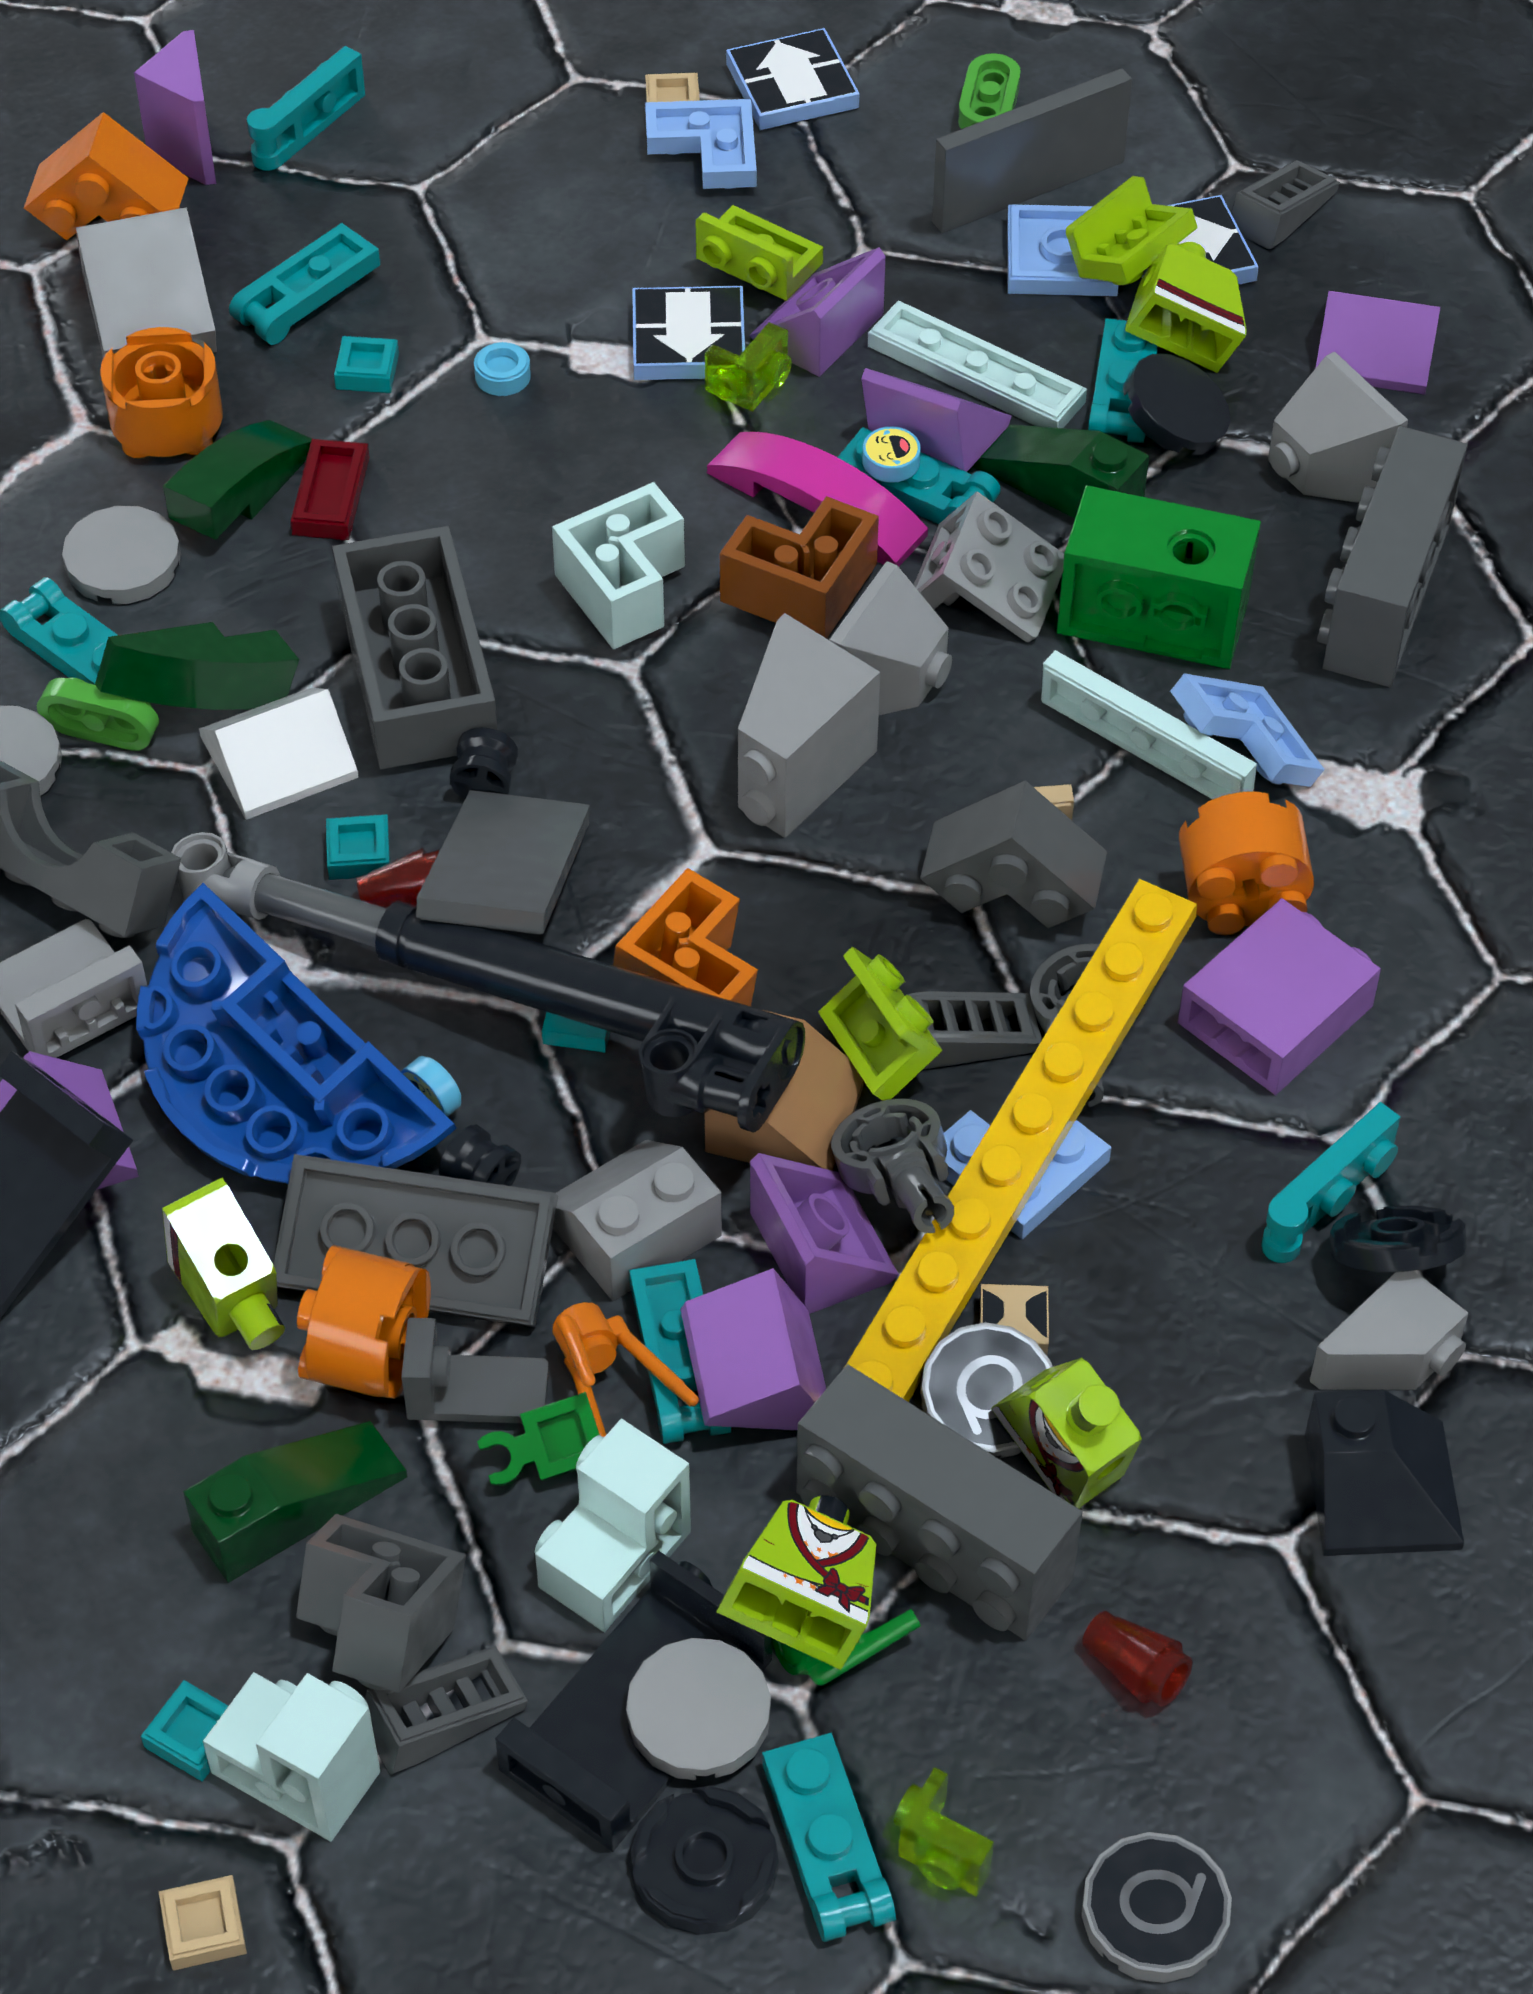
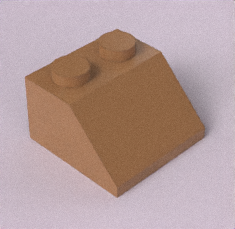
(805, 1116)

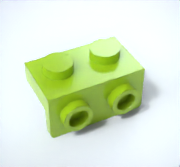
(1126, 233)
(757, 251)
(880, 1026)

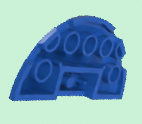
(260, 1063)

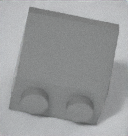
(638, 1213)

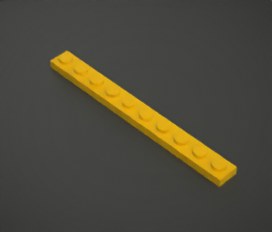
(1023, 1138)

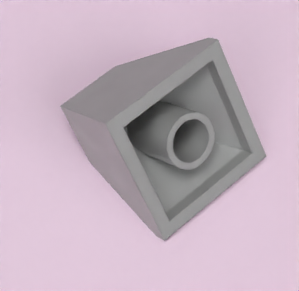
(1333, 432)
(899, 637)

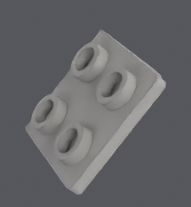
(992, 565)
(69, 989)

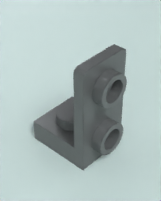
(467, 1385)

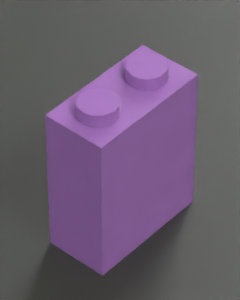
(1279, 995)

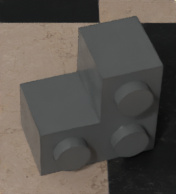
(1015, 848)
(381, 1597)

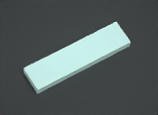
(976, 367)
(1144, 729)

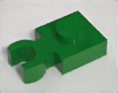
(551, 1440)

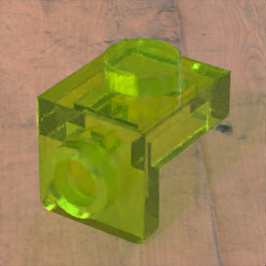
(754, 373)
(941, 1847)

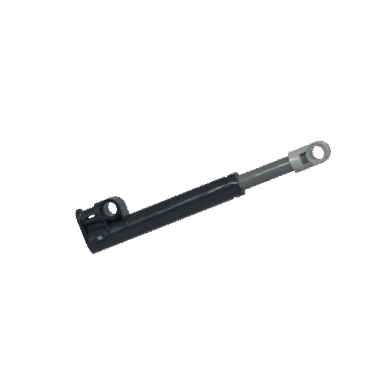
(694, 1045)

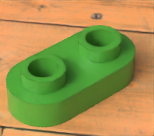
(988, 89)
(91, 715)

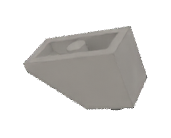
(1393, 1339)

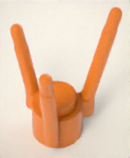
(590, 1348)

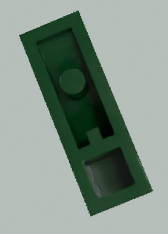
(1060, 463)
(287, 1494)

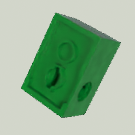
(1157, 576)

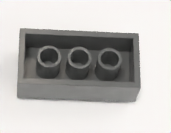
(1391, 555)
(413, 644)
(939, 1502)

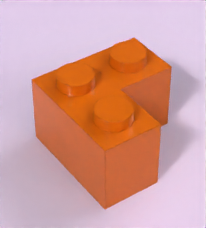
(105, 175)
(688, 940)

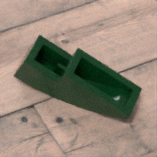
(234, 476)
(198, 667)

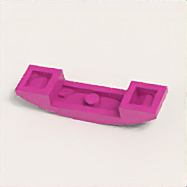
(808, 476)

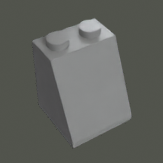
(145, 277)
(803, 726)

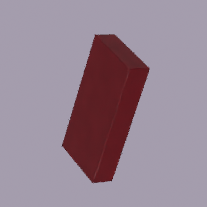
(330, 489)

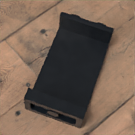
(50, 1166)
(581, 1745)

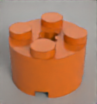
(162, 393)
(1245, 859)
(361, 1321)

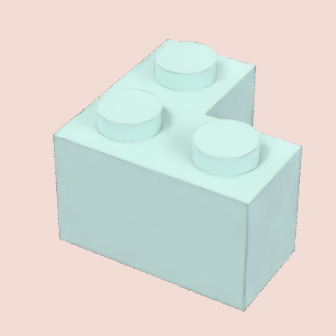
(617, 559)
(628, 1509)
(297, 1749)

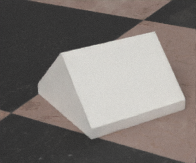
(281, 751)

